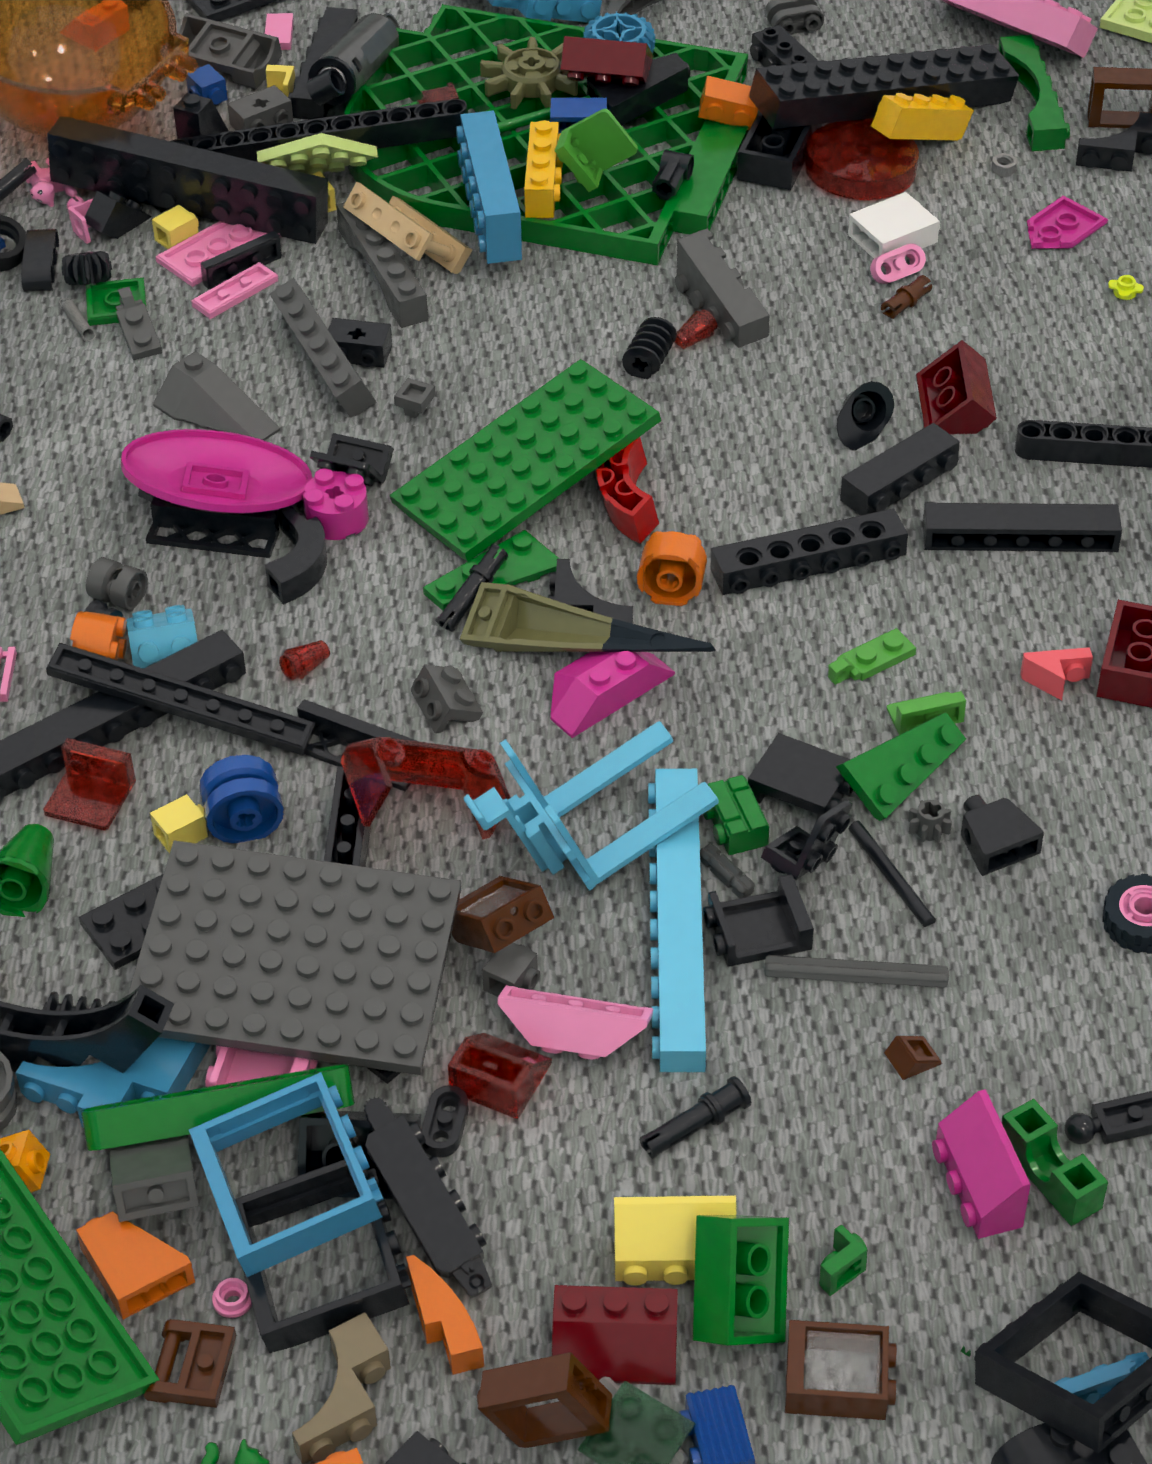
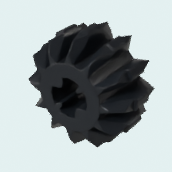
(86, 268)

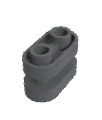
(794, 15)

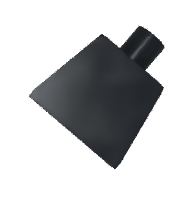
(998, 834)

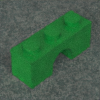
(1069, 1185)

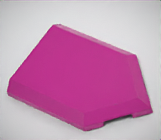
(1063, 225)

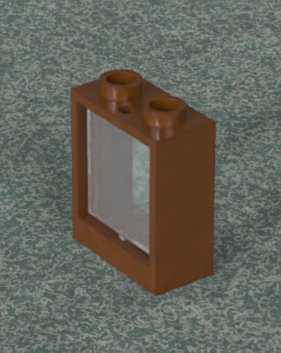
(501, 915)
(843, 1370)

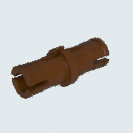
(906, 296)

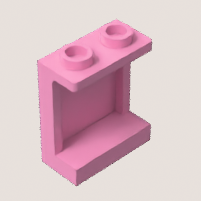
(242, 1065)

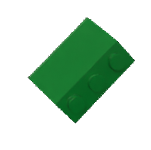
(740, 1279)

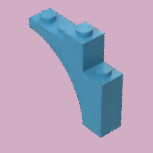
(158, 1071)

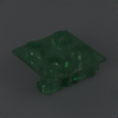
(639, 1431)

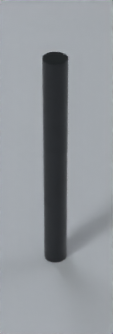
(892, 874)

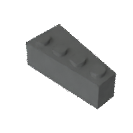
(720, 290)

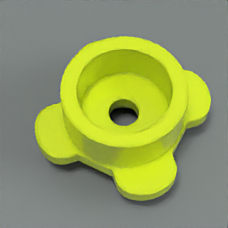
(1125, 287)

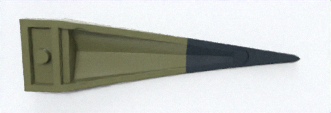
(528, 622)

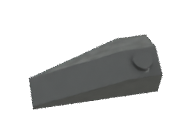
(206, 396)

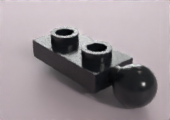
(1113, 1119)

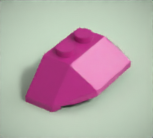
(601, 685)

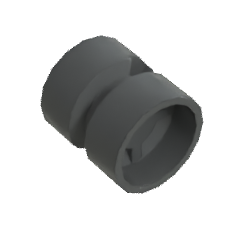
(116, 583)

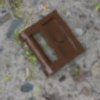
(203, 1365)

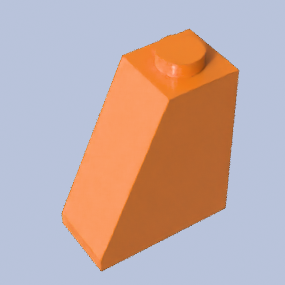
(132, 1263)

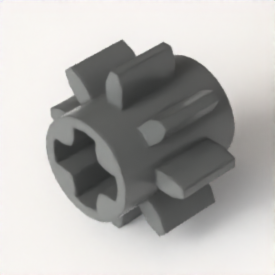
(930, 820)

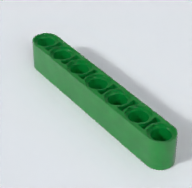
(178, 1112)

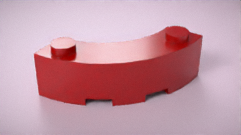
(625, 503)

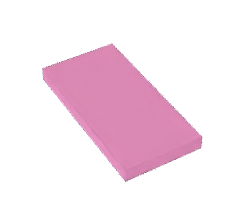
(218, 238)

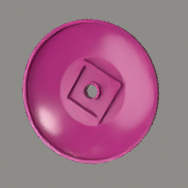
(215, 471)

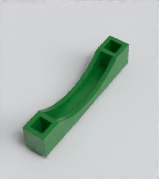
(1046, 121)

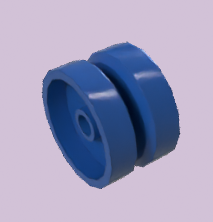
(241, 799)

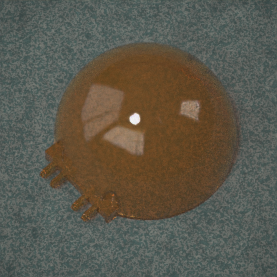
(86, 60)

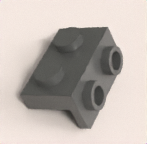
(444, 696)

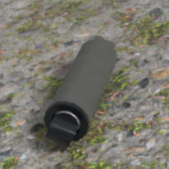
(353, 59)

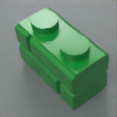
(737, 817)

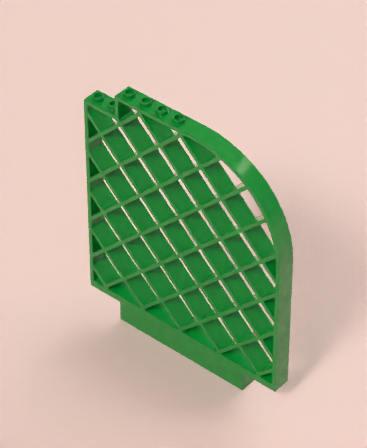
(581, 229)

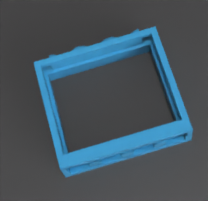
(264, 1115)

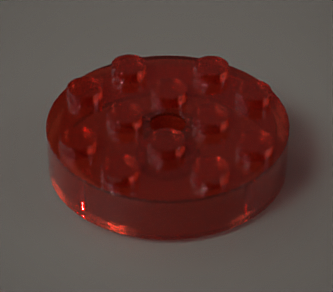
(879, 172)

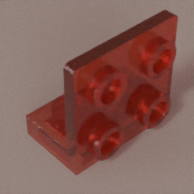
(92, 786)

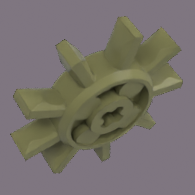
(527, 74)

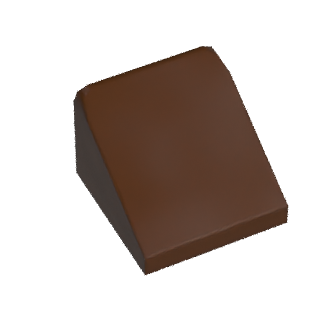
(911, 1055)

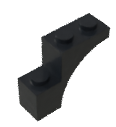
(1117, 150)
(570, 592)

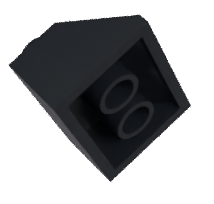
(320, 1148)

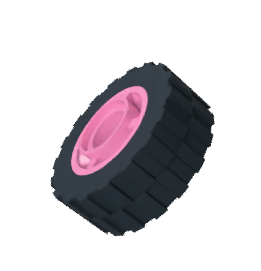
(1129, 913)

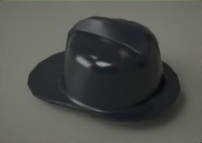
(864, 414)

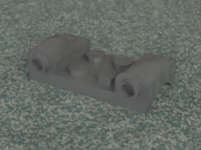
(231, 49)

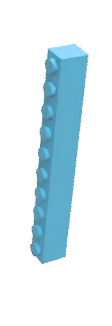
(678, 933)

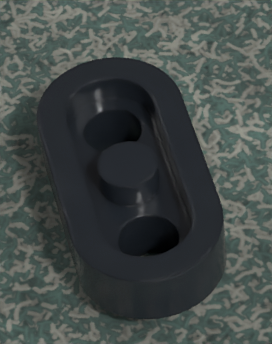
(444, 1123)

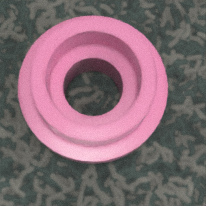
(226, 1289)

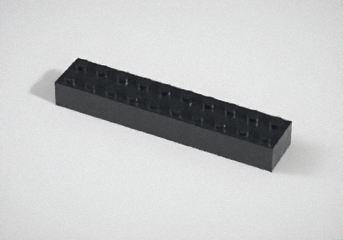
(855, 86)
(188, 176)

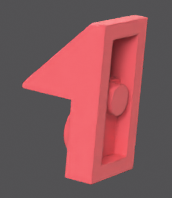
(1051, 668)

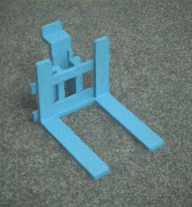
(547, 839)

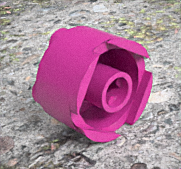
(337, 502)

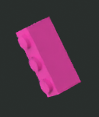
(982, 1167)

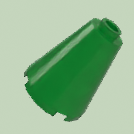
(26, 871)

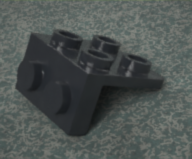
(356, 457)
(803, 852)

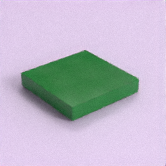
(104, 296)

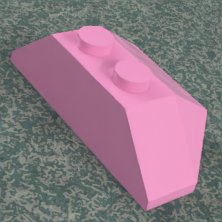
(571, 1022)

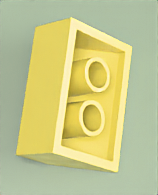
(659, 1236)

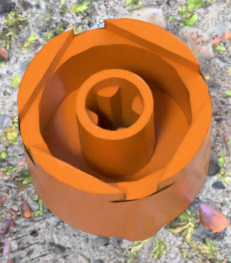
(672, 567)
(100, 634)

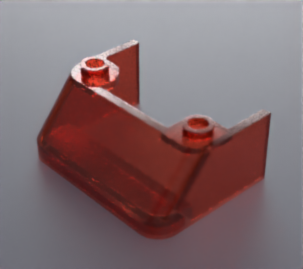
(379, 760)

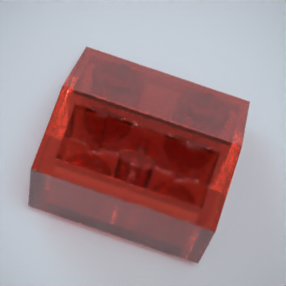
(497, 1073)

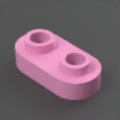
(896, 265)

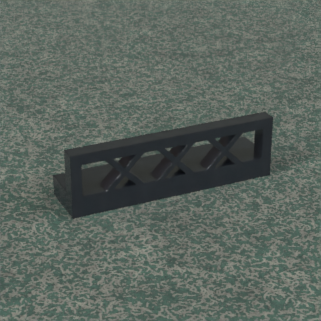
(185, 521)
(342, 730)

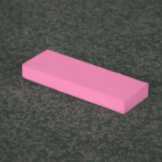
(234, 290)

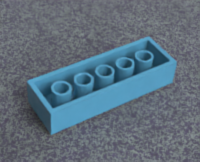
(489, 187)

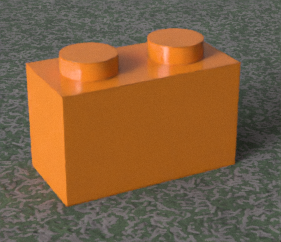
(727, 103)

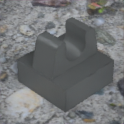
(414, 397)

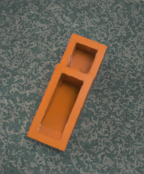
(444, 1317)

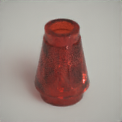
(696, 328)
(303, 659)

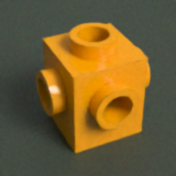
(26, 1157)

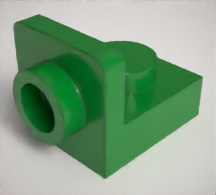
(844, 1263)

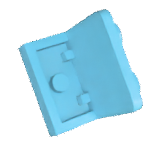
(160, 634)

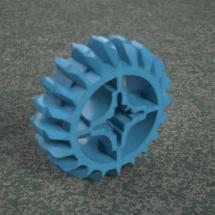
(621, 28)

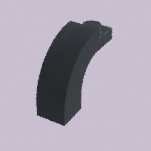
(305, 564)

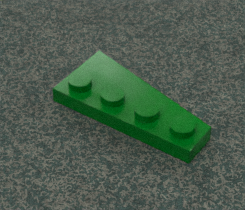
(525, 562)
(898, 766)

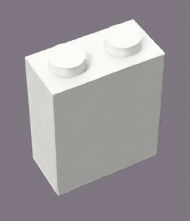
(893, 225)

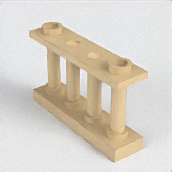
(407, 228)

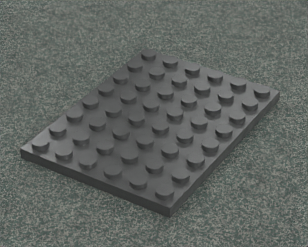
(298, 955)

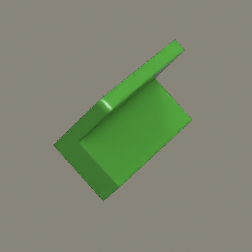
(919, 710)

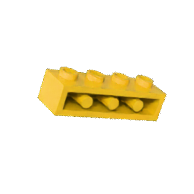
(922, 117)
(542, 170)

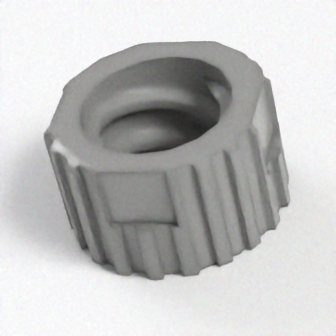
(1004, 164)

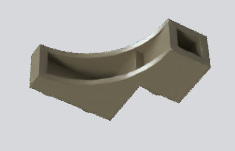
(348, 1410)

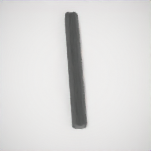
(856, 971)

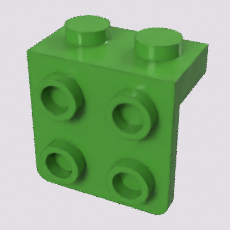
(594, 147)

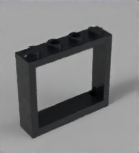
(299, 1194)
(1085, 1422)

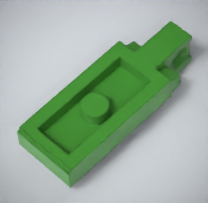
(871, 657)

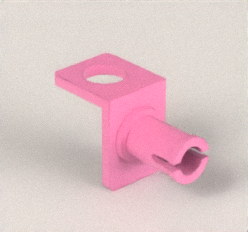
(77, 214)

